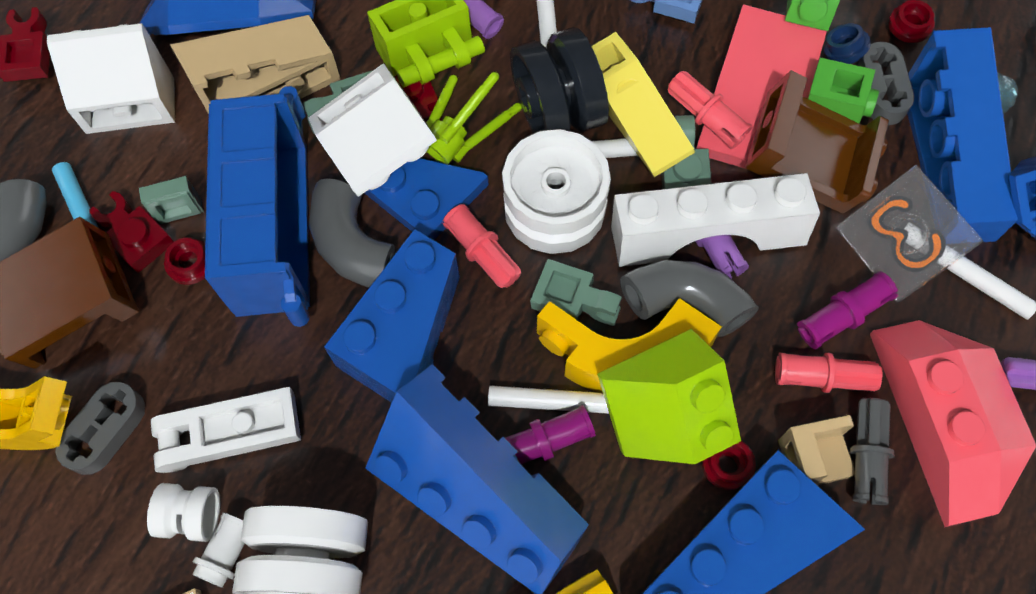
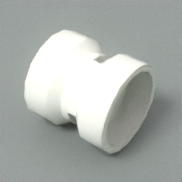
(183, 512)

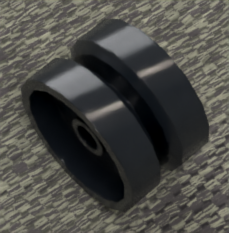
(560, 83)

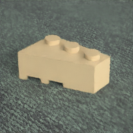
(258, 61)

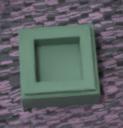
(171, 200)

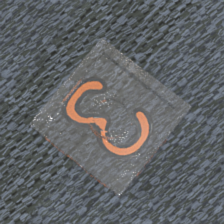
(909, 232)

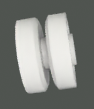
(555, 190)
(302, 548)

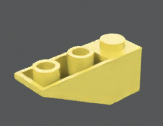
(639, 108)

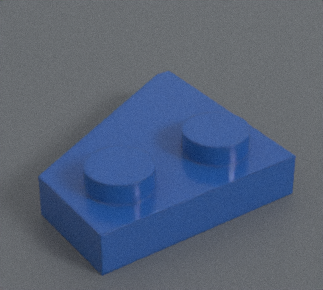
(425, 191)

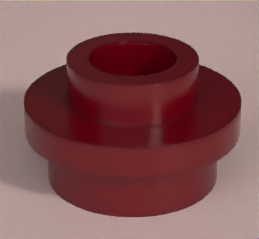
(912, 21)
(178, 254)
(744, 471)

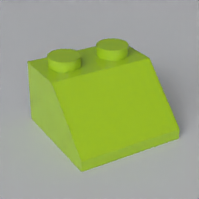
(672, 402)

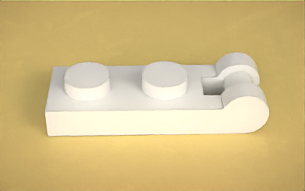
(225, 429)

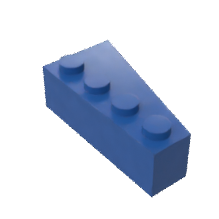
(472, 483)
(760, 536)

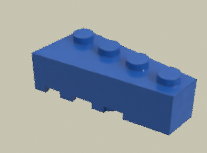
(962, 127)

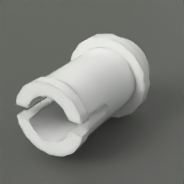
(221, 552)

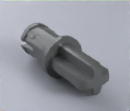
(872, 451)

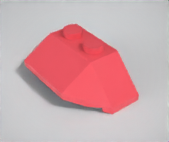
(957, 417)

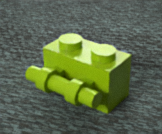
(423, 37)

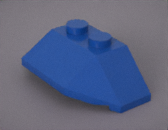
(190, 16)

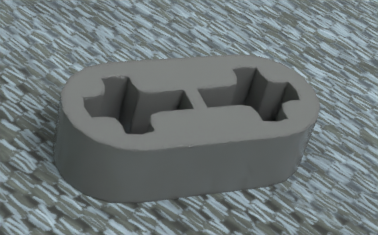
(893, 82)
(100, 428)

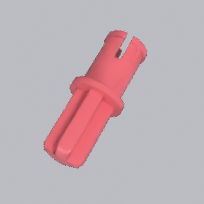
(709, 109)
(481, 246)
(827, 372)

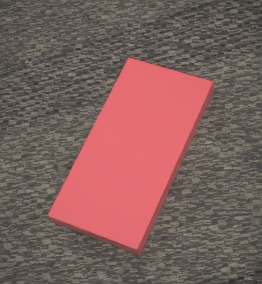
(757, 59)

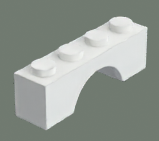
(766, 210)

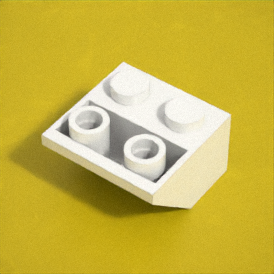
(113, 78)
(371, 130)

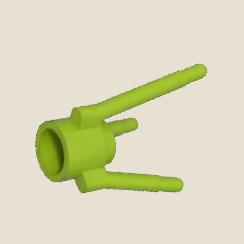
(451, 132)

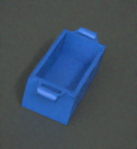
(258, 205)

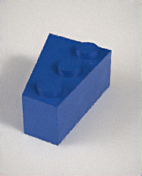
(398, 318)

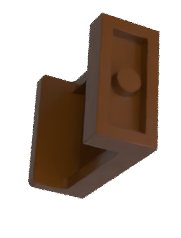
(813, 140)
(58, 289)

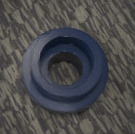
(847, 43)

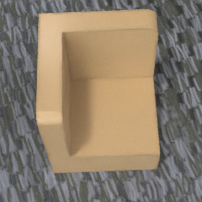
(820, 449)

